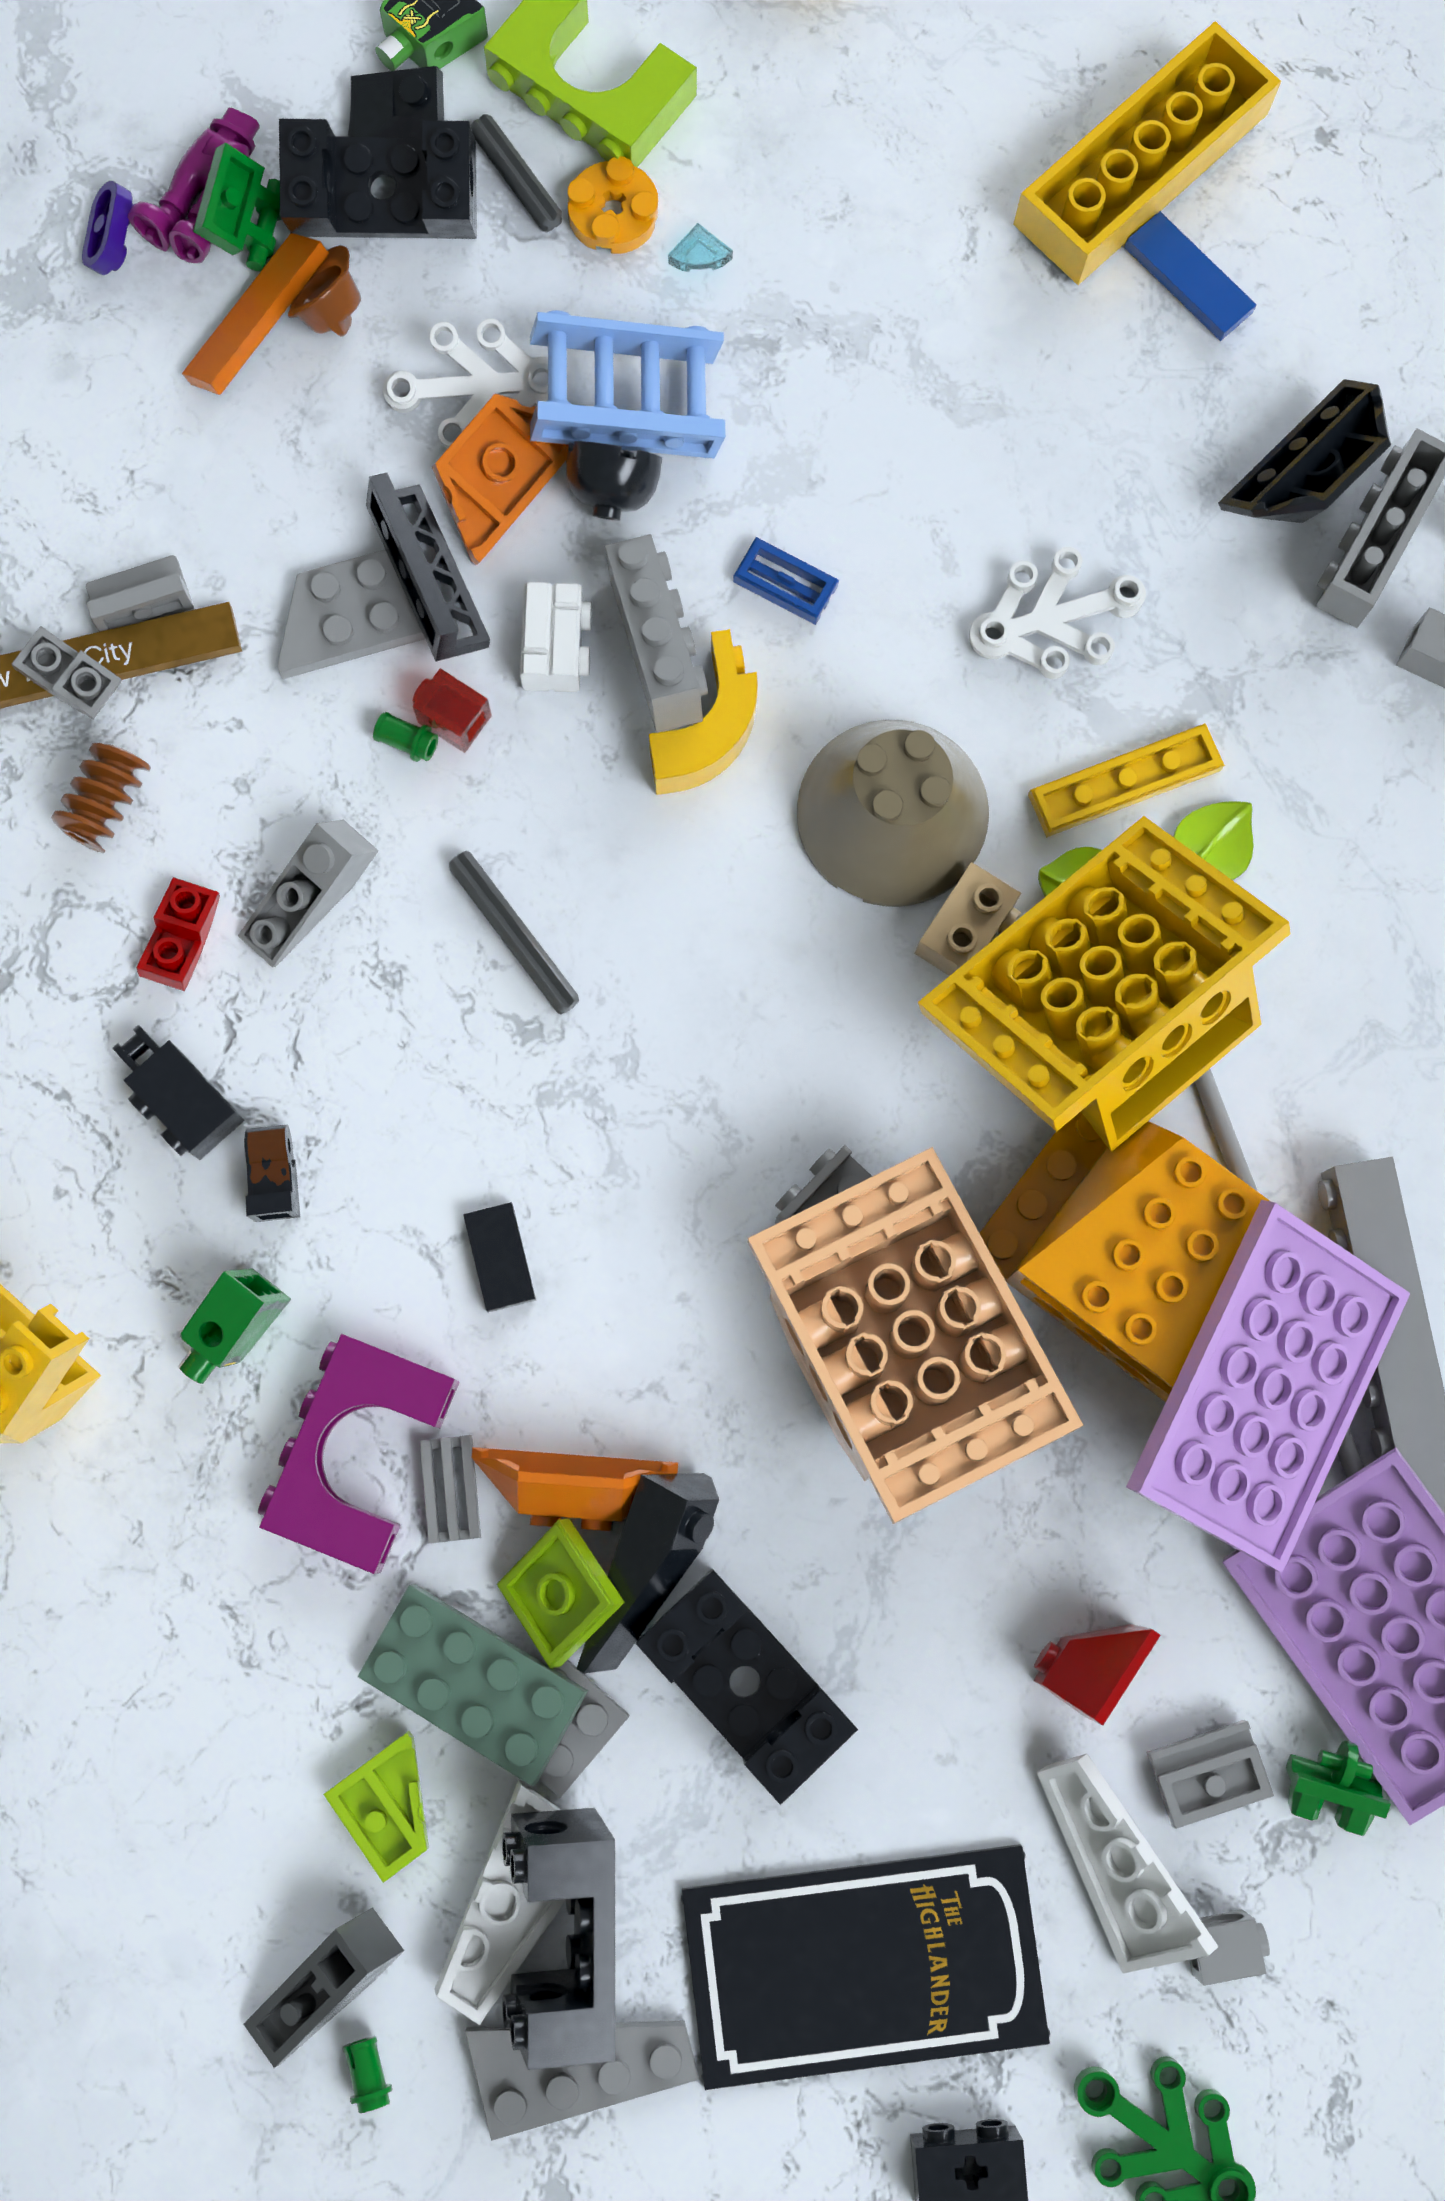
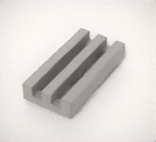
(430, 1493)

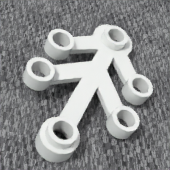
(481, 382)
(1051, 618)

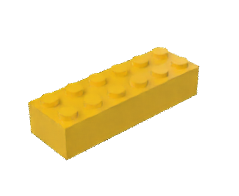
(1146, 152)

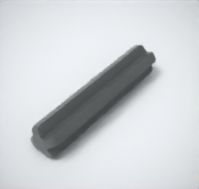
(516, 173)

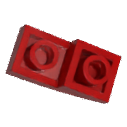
(179, 934)

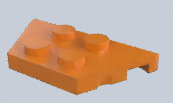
(494, 472)

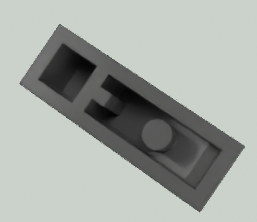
(323, 1985)

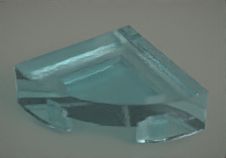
(700, 251)

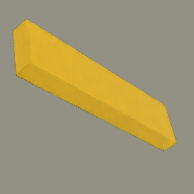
(1125, 780)

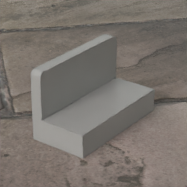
(138, 594)

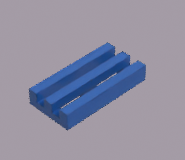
(778, 596)

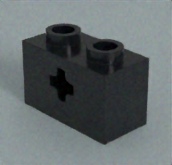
(942, 2152)

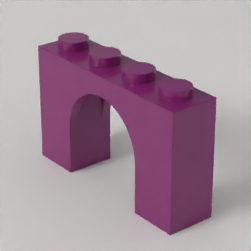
(303, 1501)

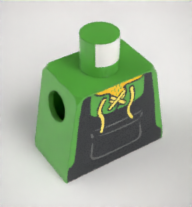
(429, 31)

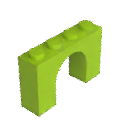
(613, 121)

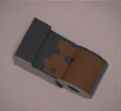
(271, 1174)

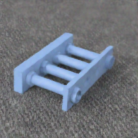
(606, 424)

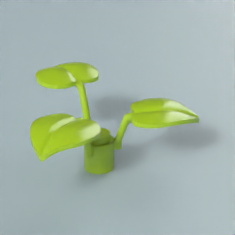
(1215, 832)

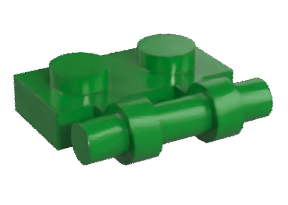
(228, 206)

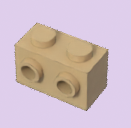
(968, 919)

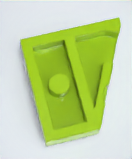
(384, 1808)

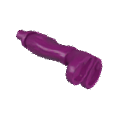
(167, 224)

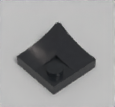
(395, 102)

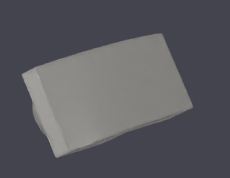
(66, 673)

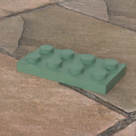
(473, 1684)

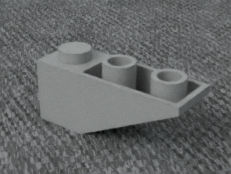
(307, 889)

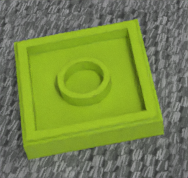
(560, 1593)

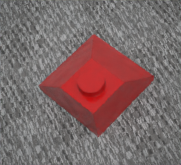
(1094, 1667)

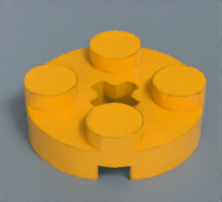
(607, 182)

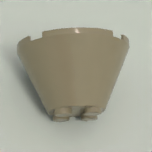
(892, 812)

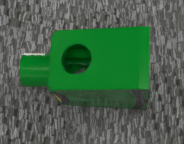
(230, 1322)

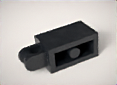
(177, 1095)

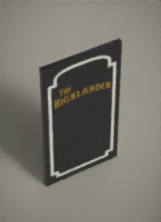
(864, 1966)

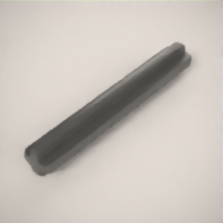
(513, 932)

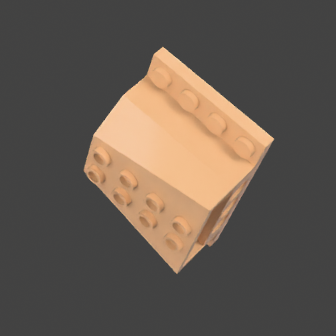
(911, 1336)

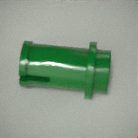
(407, 737)
(366, 2075)

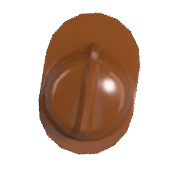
(328, 296)

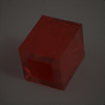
(451, 709)

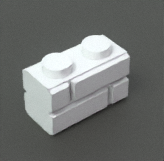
(553, 637)

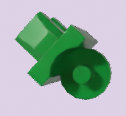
(1340, 1781)

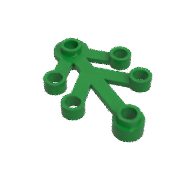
(1173, 2146)

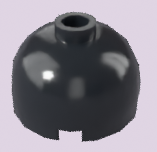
(611, 477)

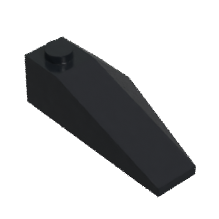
(657, 1546)

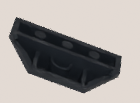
(1316, 457)

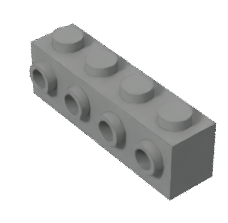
(1385, 531)
(654, 633)

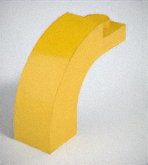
(705, 749)

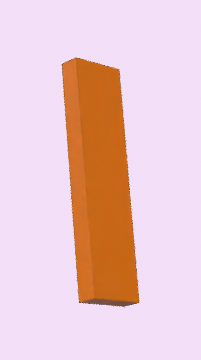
(255, 313)

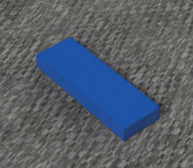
(1190, 276)

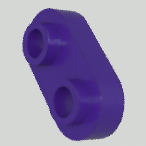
(107, 229)

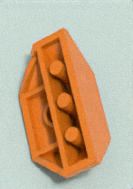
(567, 1484)

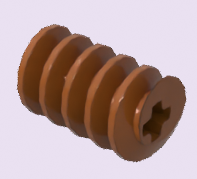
(99, 794)

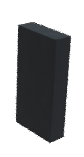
(499, 1257)

